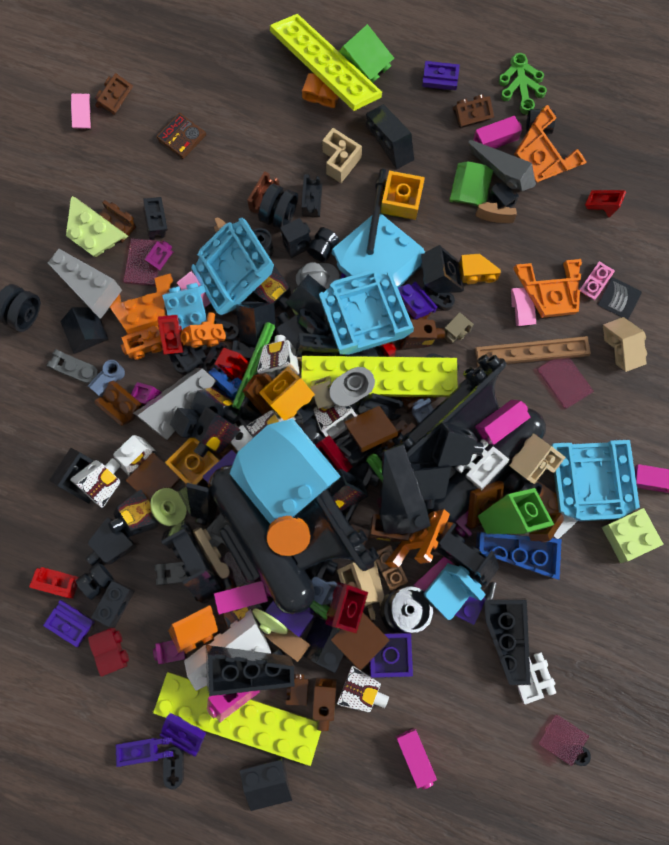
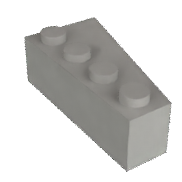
(88, 283)
(160, 410)

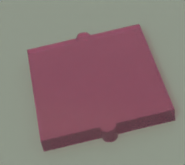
(564, 740)

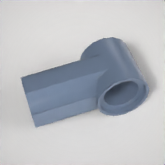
(101, 381)

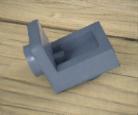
(421, 409)
(323, 590)

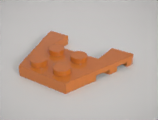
(541, 152)
(555, 296)
(142, 311)
(423, 539)

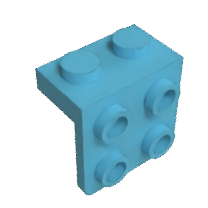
(186, 304)
(452, 589)

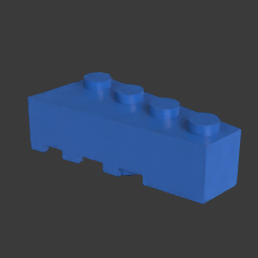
(522, 552)

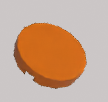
(288, 536)

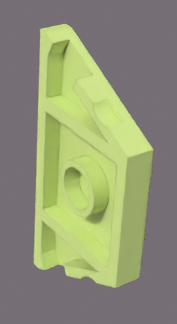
(91, 229)

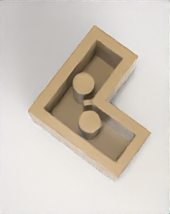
(343, 153)
(627, 343)
(535, 458)
(360, 579)

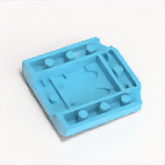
(392, 252)
(232, 266)
(365, 311)
(282, 470)
(596, 480)

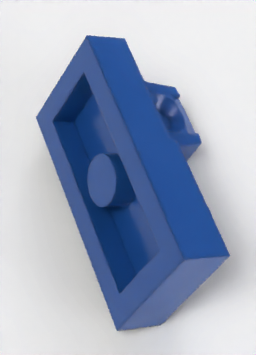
(230, 388)

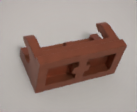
(258, 192)

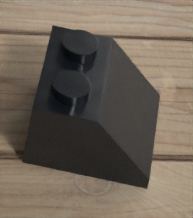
(441, 271)
(69, 467)
(321, 648)
(265, 783)

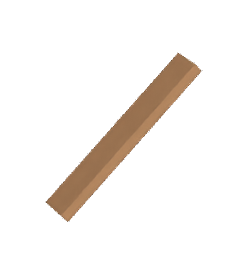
(537, 350)

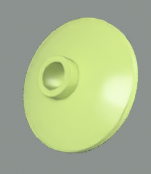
(172, 502)
(269, 623)

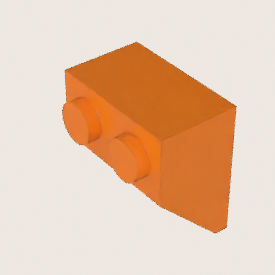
(193, 630)

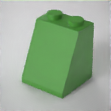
(367, 53)
(516, 514)

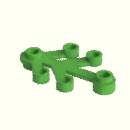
(520, 64)

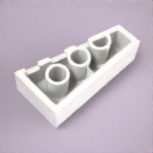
(241, 635)

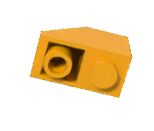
(477, 269)

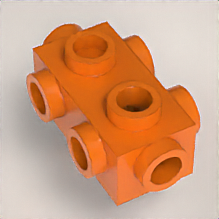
(203, 334)
(148, 339)

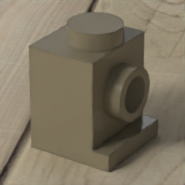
(458, 328)
(321, 390)

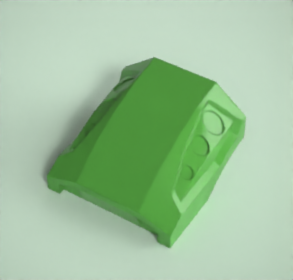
(471, 183)

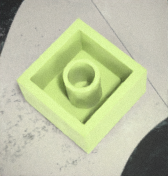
(632, 536)

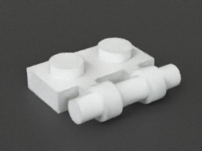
(486, 468)
(533, 692)

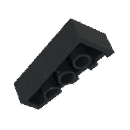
(246, 671)

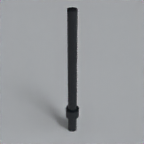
(380, 186)

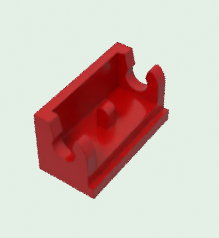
(232, 364)
(54, 582)

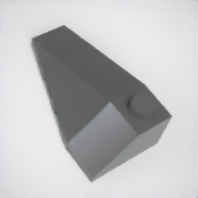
(510, 169)

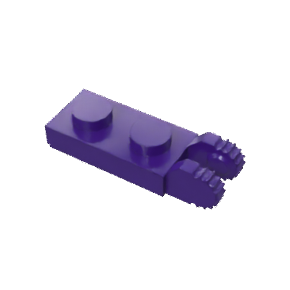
(141, 751)

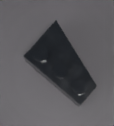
(391, 135)

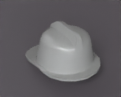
(321, 272)
(352, 386)

